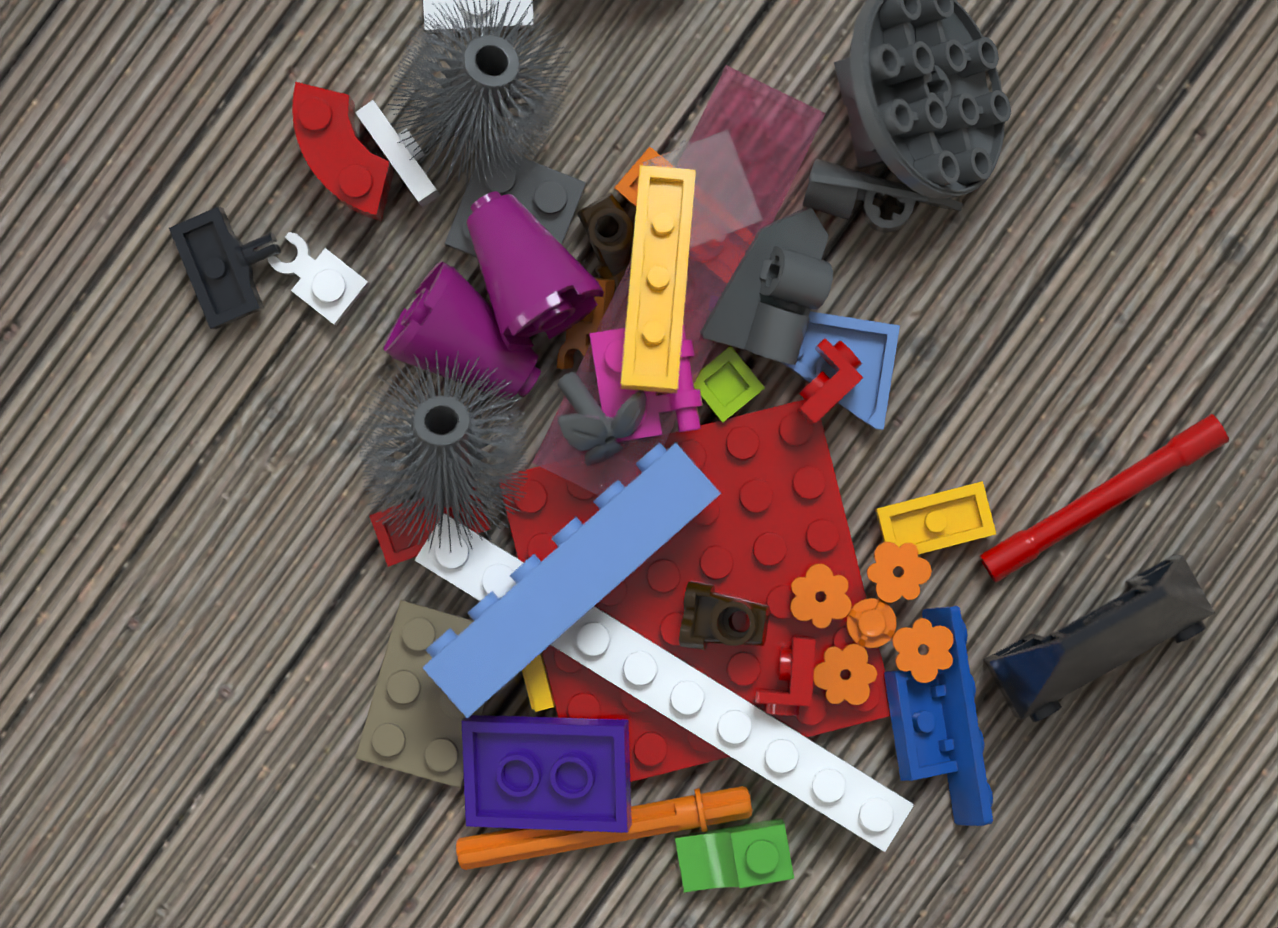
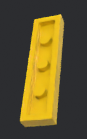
(658, 279)

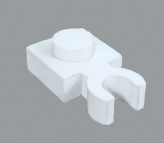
(324, 282)

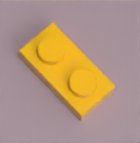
(938, 519)

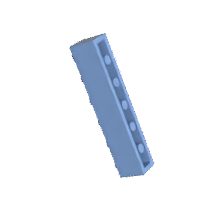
(571, 579)

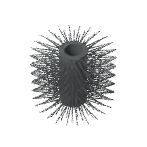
(479, 88)
(444, 452)

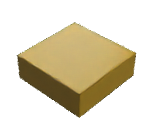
(538, 685)

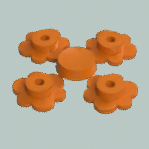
(872, 623)

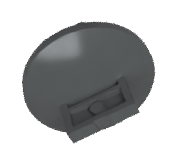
(924, 96)

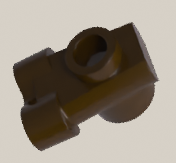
(612, 250)
(710, 615)

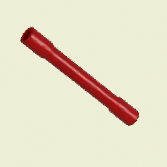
(1177, 453)

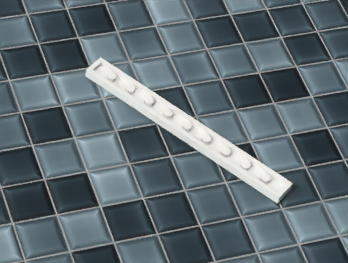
(687, 697)

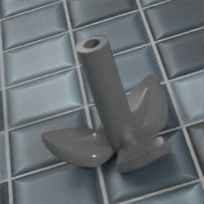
(591, 426)

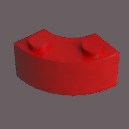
(334, 152)

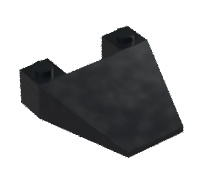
(1041, 670)

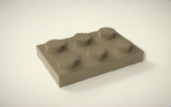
(410, 717)

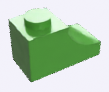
(735, 856)

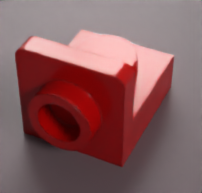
(826, 392)
(798, 669)

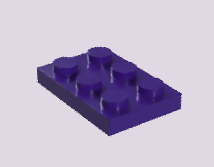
(547, 773)

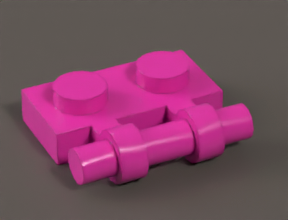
(608, 362)

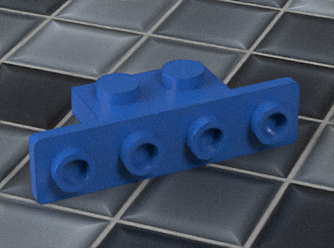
(939, 726)

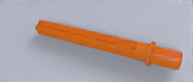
(647, 821)

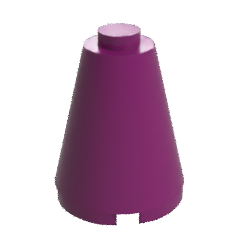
(527, 272)
(456, 318)

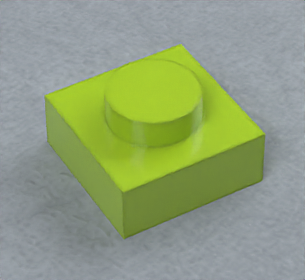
(727, 384)

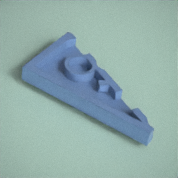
(873, 345)

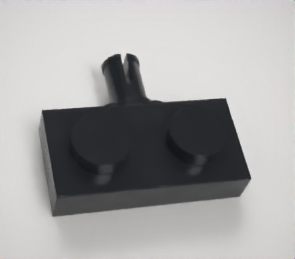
(221, 265)

